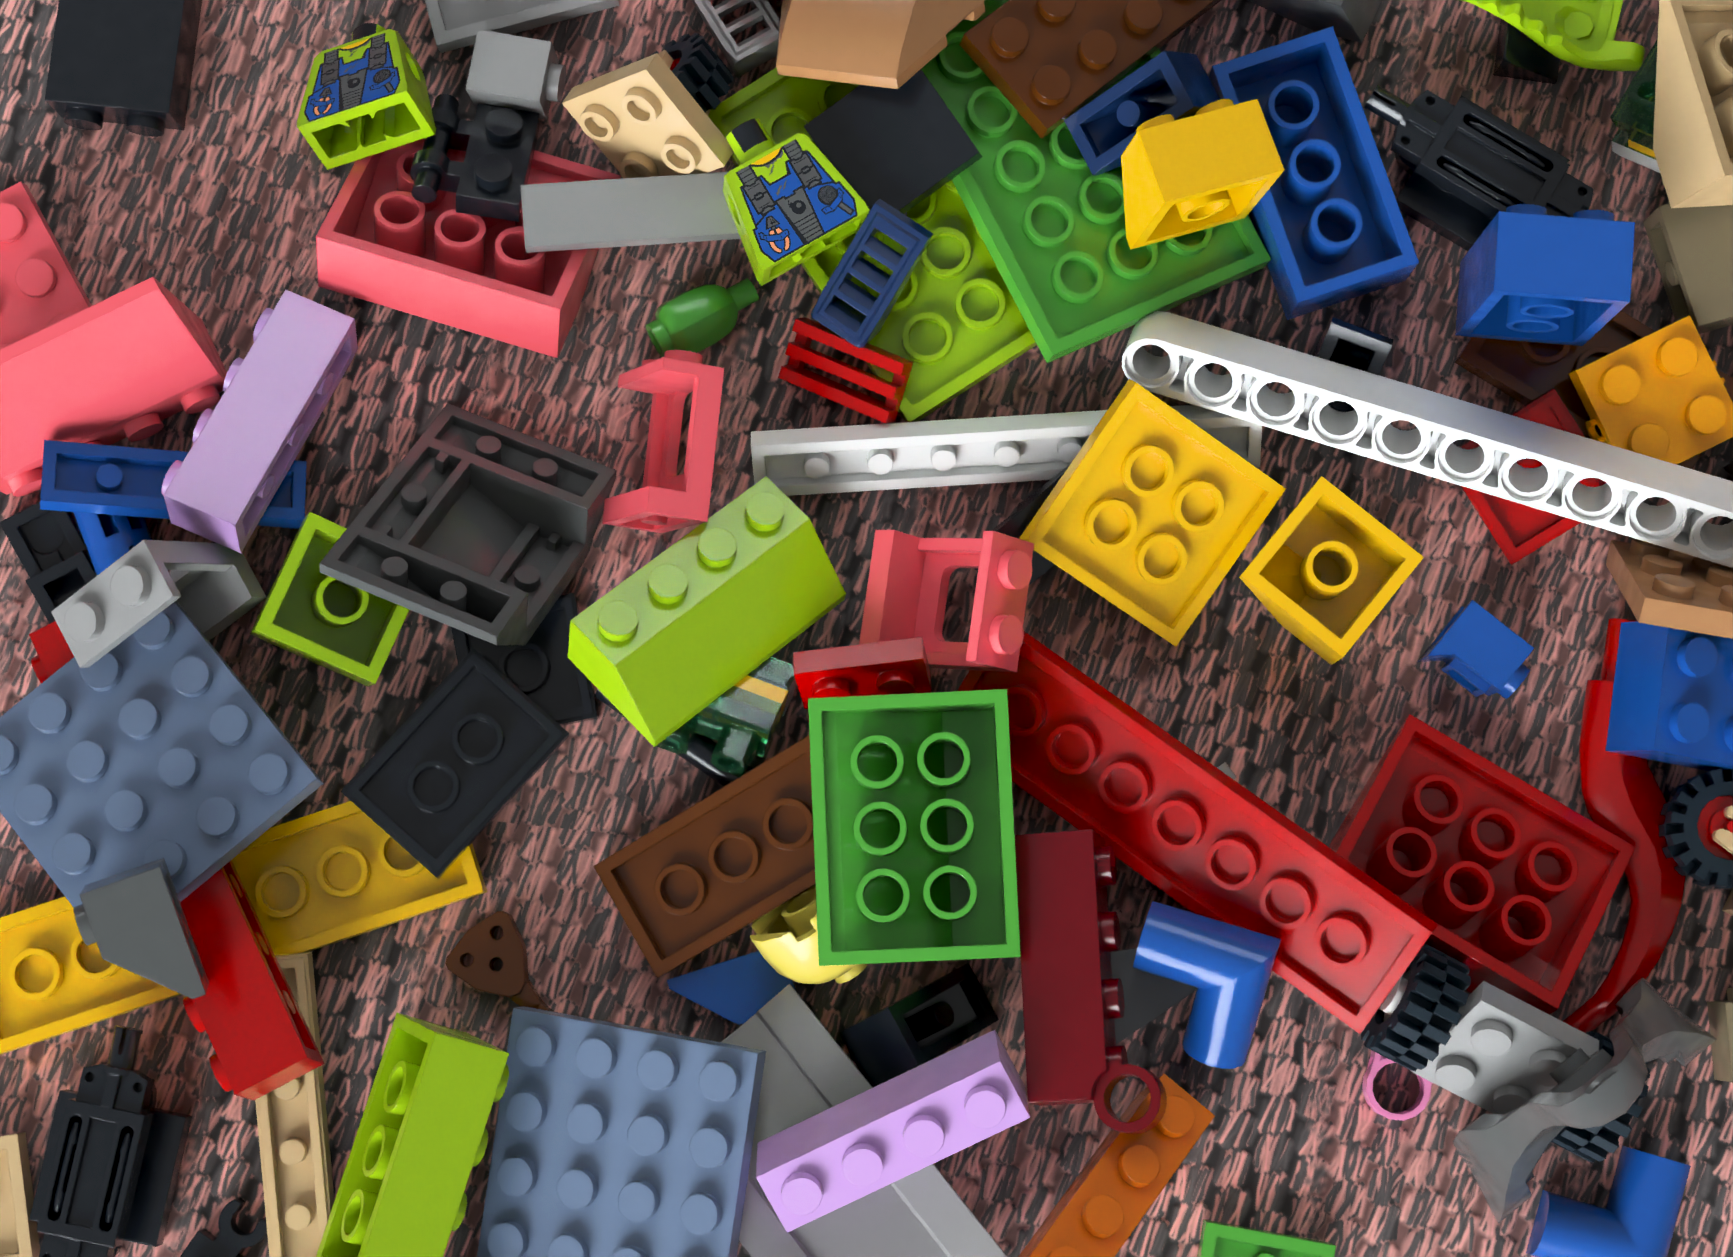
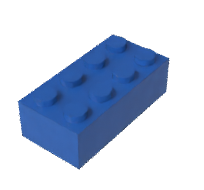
(1332, 209)

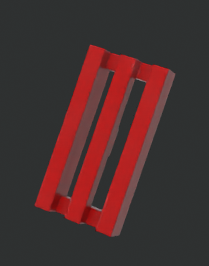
(802, 353)

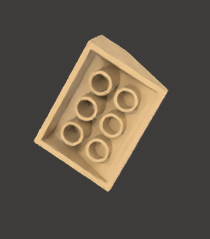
(1695, 102)

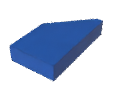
(732, 987)

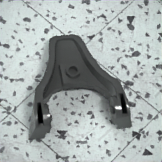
(1588, 1095)

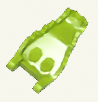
(1572, 30)

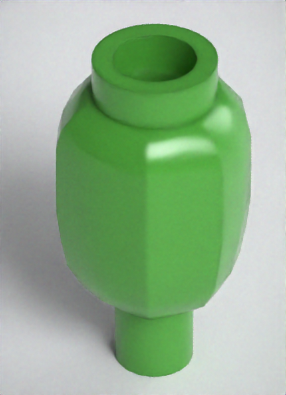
(699, 316)

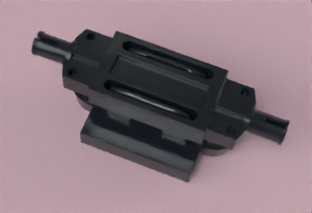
(1471, 166)
(109, 1160)

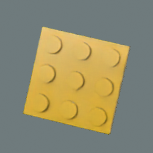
(1152, 513)

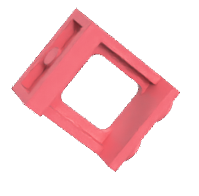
(666, 498)
(911, 590)

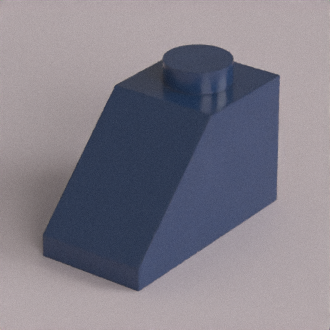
(1164, 85)

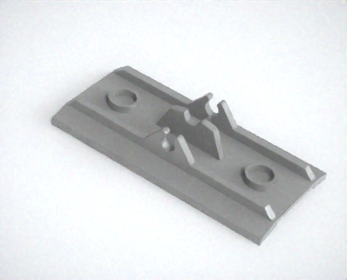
(802, 1078)

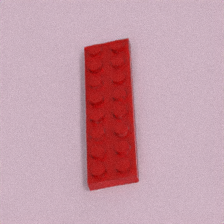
(1204, 835)

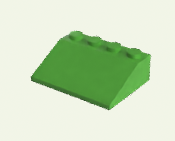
(913, 827)

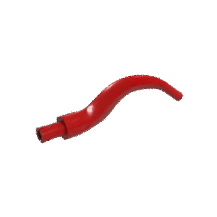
(1628, 803)

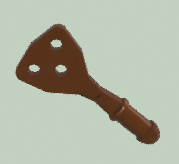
(513, 977)

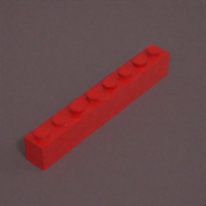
(248, 1002)

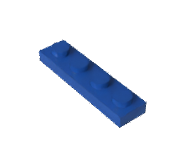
(131, 481)

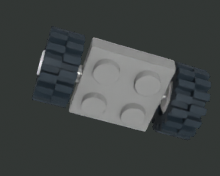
(1485, 1045)

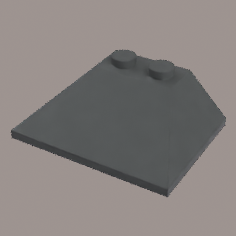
(476, 528)

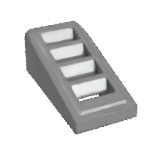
(751, 51)

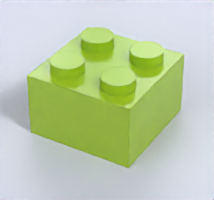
(324, 616)

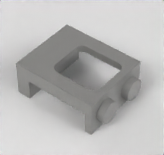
(204, 578)

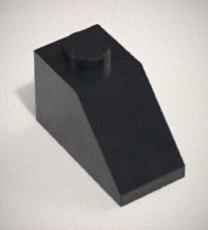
(919, 1026)

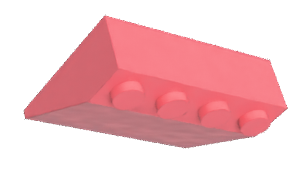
(452, 263)
(103, 378)

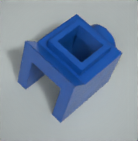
(1480, 652)

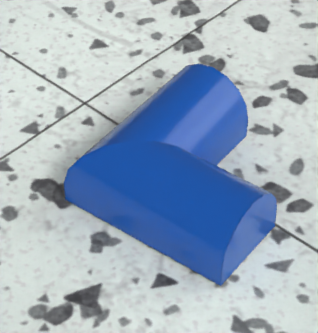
(1225, 966)
(1635, 1221)

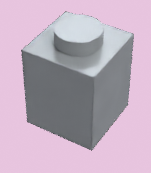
(515, 73)

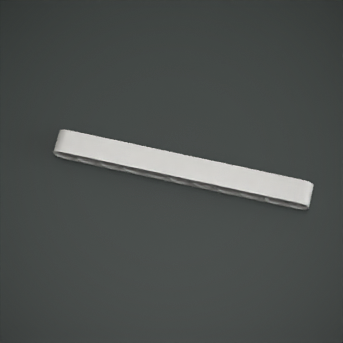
(1430, 446)

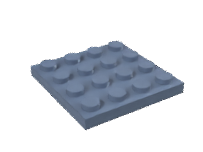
(145, 762)
(619, 1142)

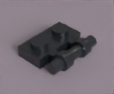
(495, 164)

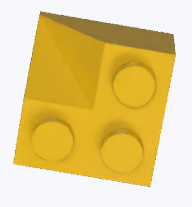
(1196, 171)
(1329, 571)

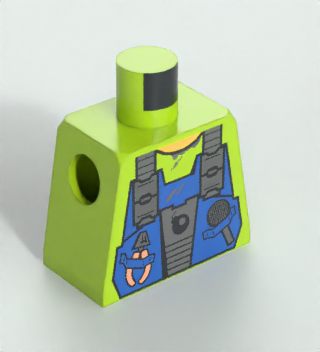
(365, 98)
(787, 200)

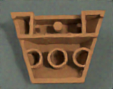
(866, 39)

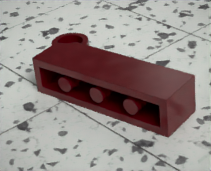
(1069, 977)

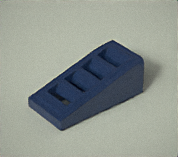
(848, 307)

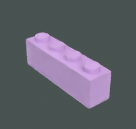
(260, 420)
(891, 1131)

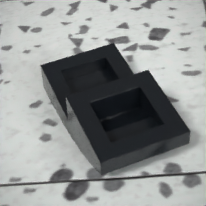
(51, 554)

